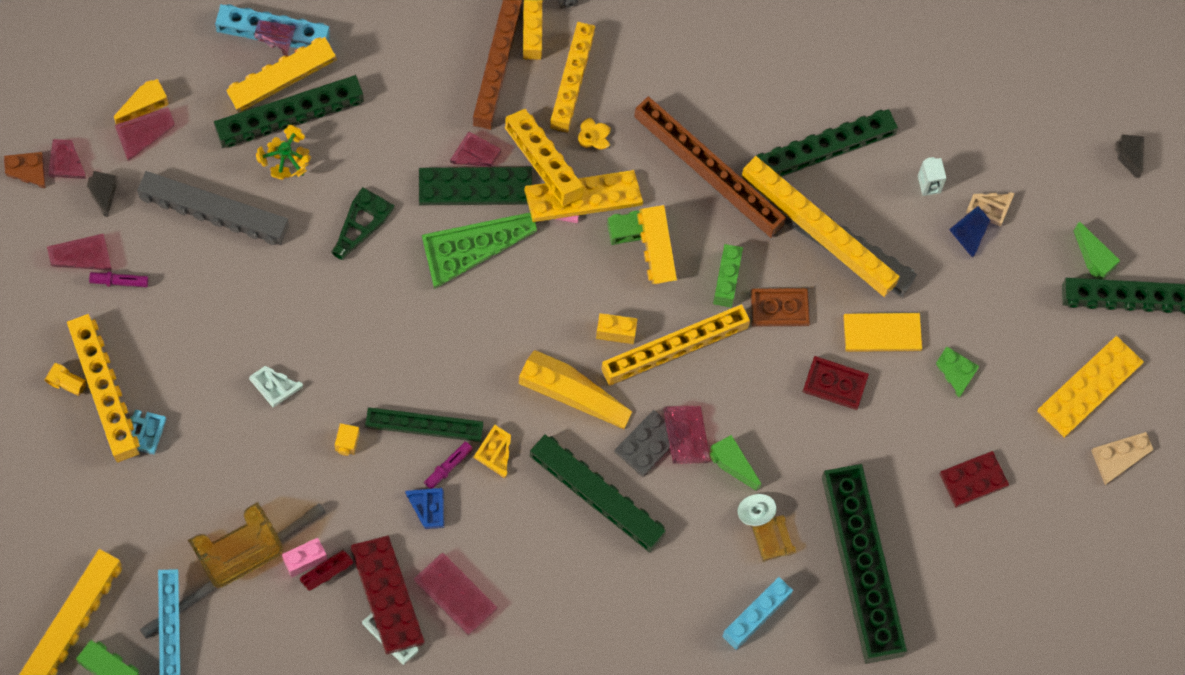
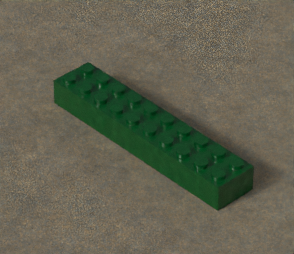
(864, 564)

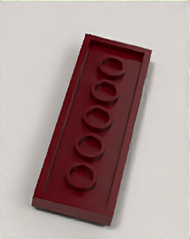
(387, 595)

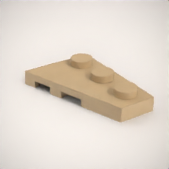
(1120, 455)

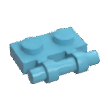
(150, 432)

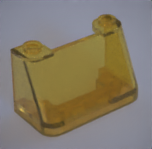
(238, 550)

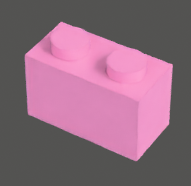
(304, 557)

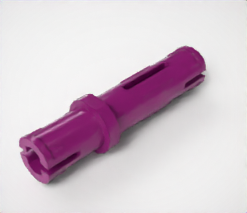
(118, 279)
(442, 471)

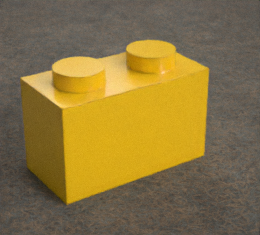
(616, 328)

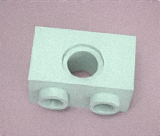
(931, 176)

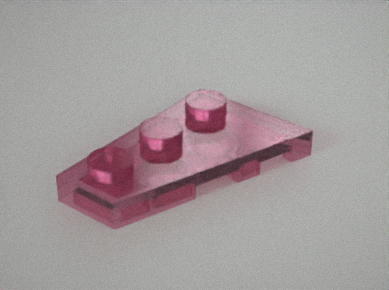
(143, 131)

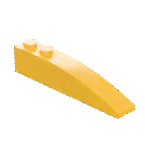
(572, 388)

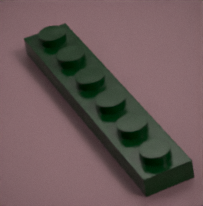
(424, 424)

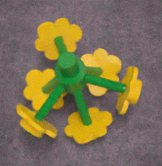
(283, 150)

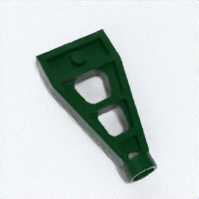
(371, 204)

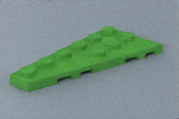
(464, 247)

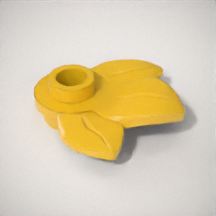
(595, 134)

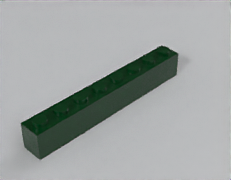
(598, 493)

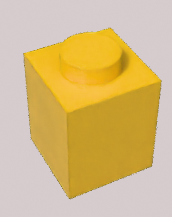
(347, 439)

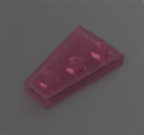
(81, 253)

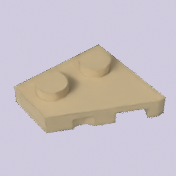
(993, 205)

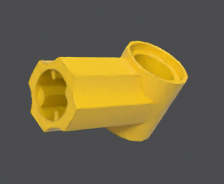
(61, 377)

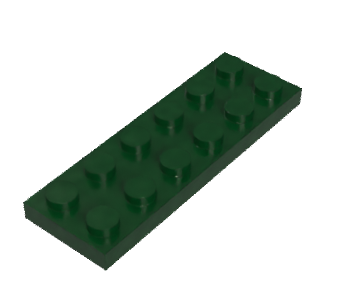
(474, 185)

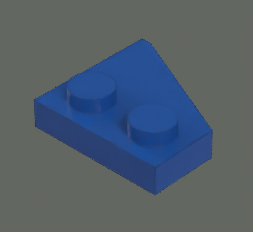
(428, 506)

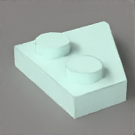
(274, 386)

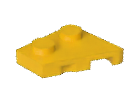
(495, 451)

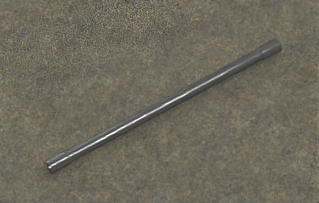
(310, 516)

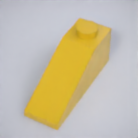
(144, 101)

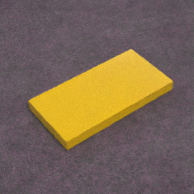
(882, 332)

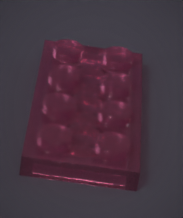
(455, 594)

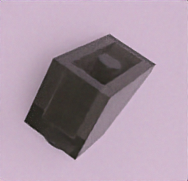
(1131, 153)
(102, 189)

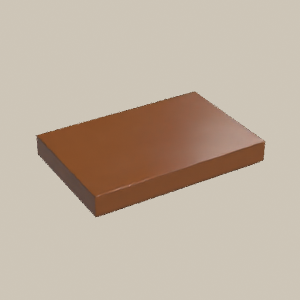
(780, 307)

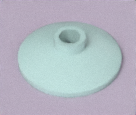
(756, 510)

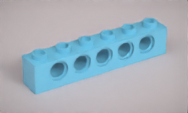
(243, 28)

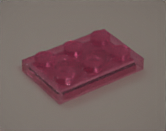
(686, 434)

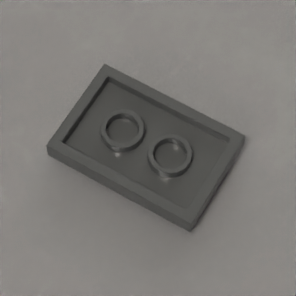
(645, 444)

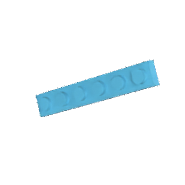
(169, 622)

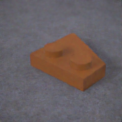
(26, 167)

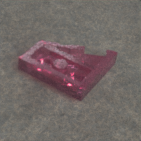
(275, 35)
(475, 152)
(65, 161)

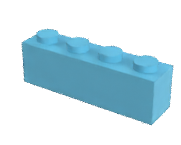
(757, 613)

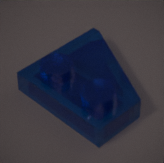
(971, 230)

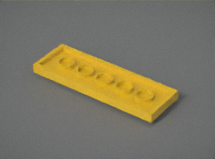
(599, 195)
(1090, 386)

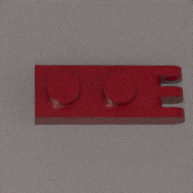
(326, 570)

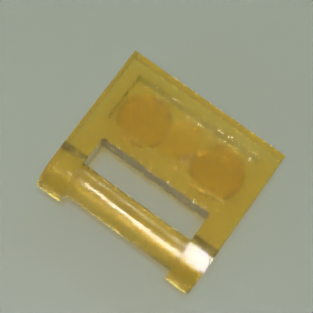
(768, 542)

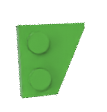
(956, 369)

